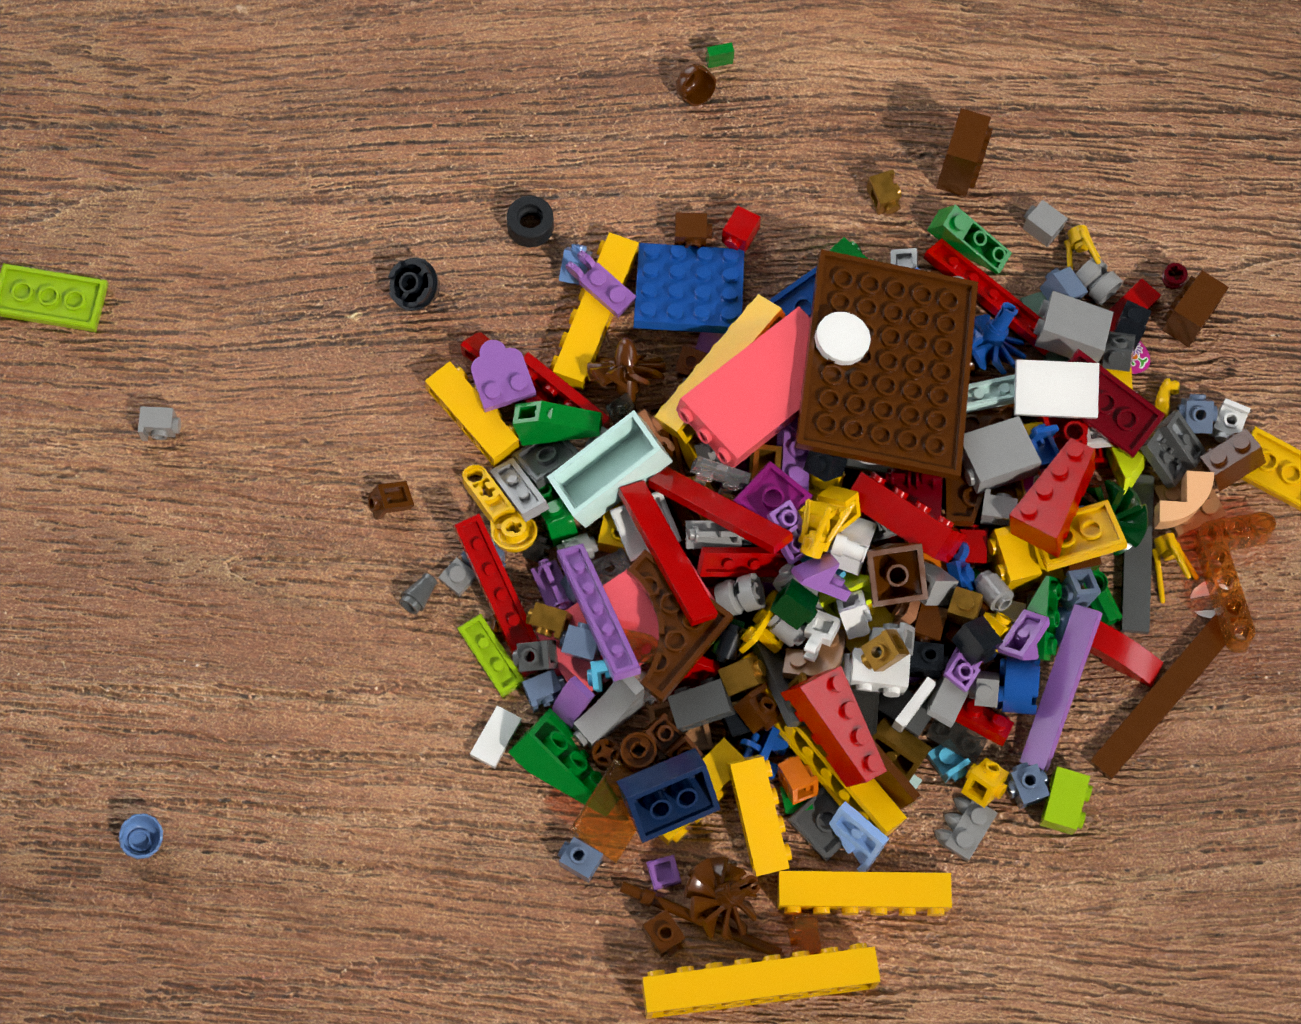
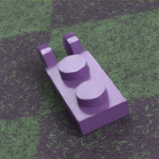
(602, 285)

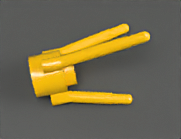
(1080, 241)
(814, 542)
(1170, 549)

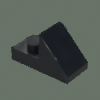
(1133, 320)

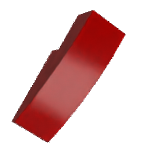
(1125, 655)

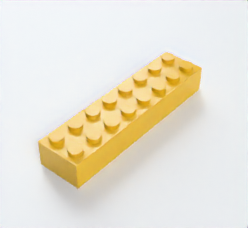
(760, 982)

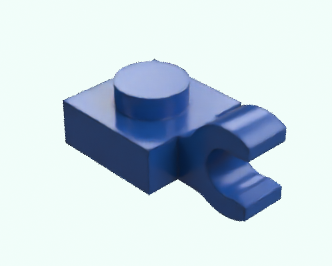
(960, 570)

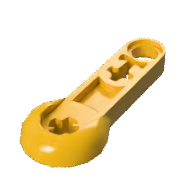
(499, 512)

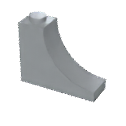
(610, 712)

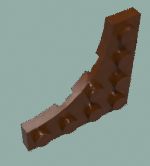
(678, 642)

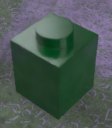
(795, 604)

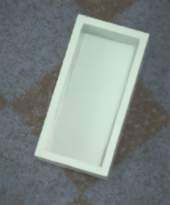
(613, 460)

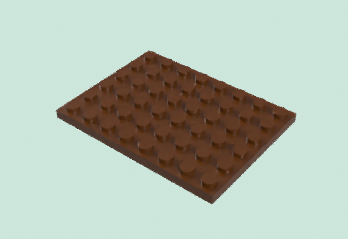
(911, 387)

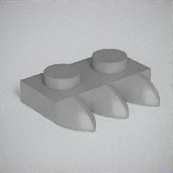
(967, 828)

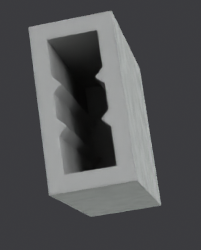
(1072, 325)
(999, 455)

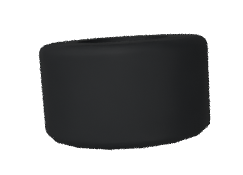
(530, 206)

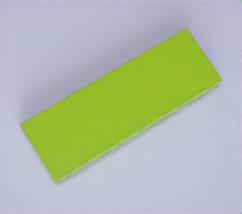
(491, 655)

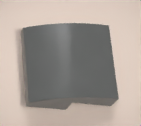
(1173, 449)

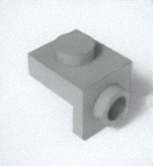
(905, 257)

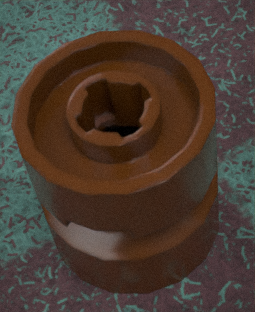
(638, 752)

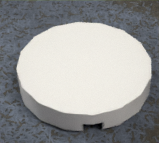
(842, 338)

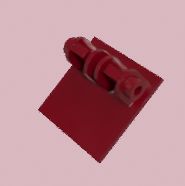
(918, 486)

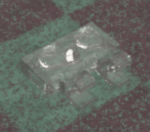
(710, 470)

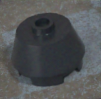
(413, 284)

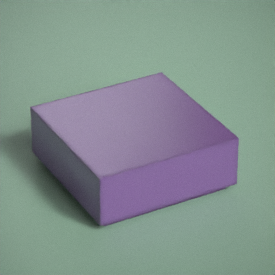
(663, 872)

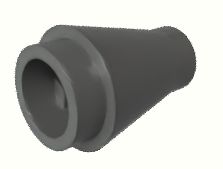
(416, 596)

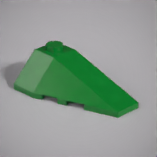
(555, 758)

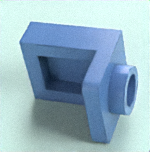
(570, 254)

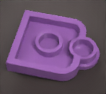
(501, 376)

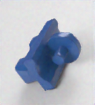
(769, 742)

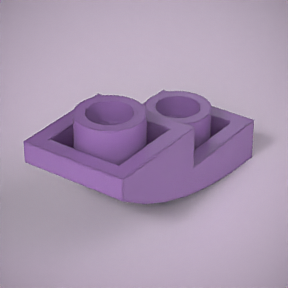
(789, 518)
(960, 671)
(572, 701)

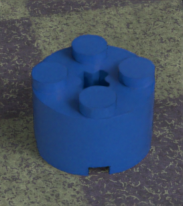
(1019, 685)

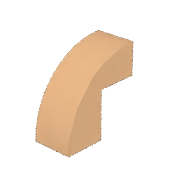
(1194, 491)

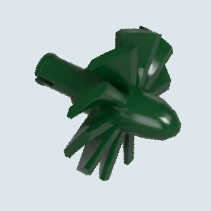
(1127, 508)

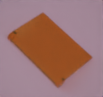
(604, 818)

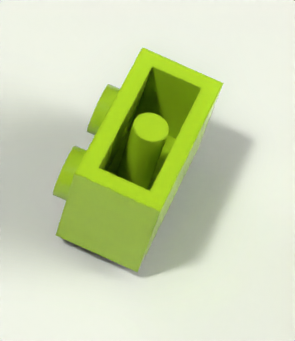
(1066, 799)

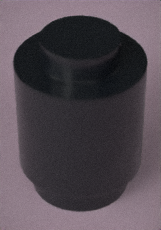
(728, 643)

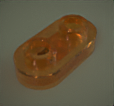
(637, 641)

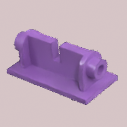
(548, 580)

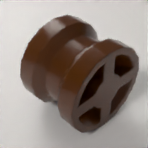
(605, 748)

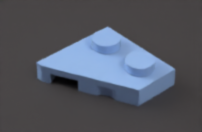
(858, 835)

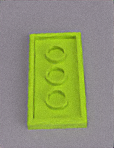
(51, 297)

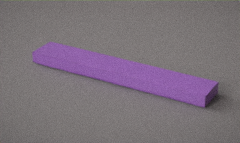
(598, 612)
(1061, 687)

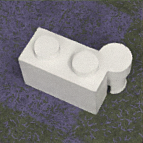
(852, 545)
(890, 682)

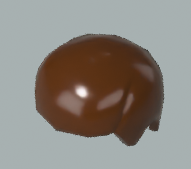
(695, 84)

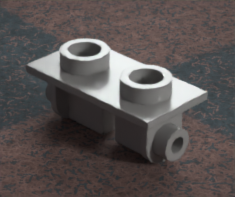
(710, 534)

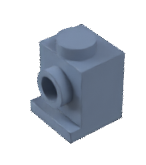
(1072, 590)
(543, 689)

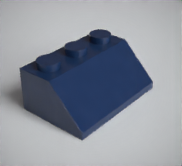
(669, 795)

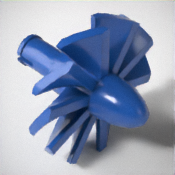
(995, 340)

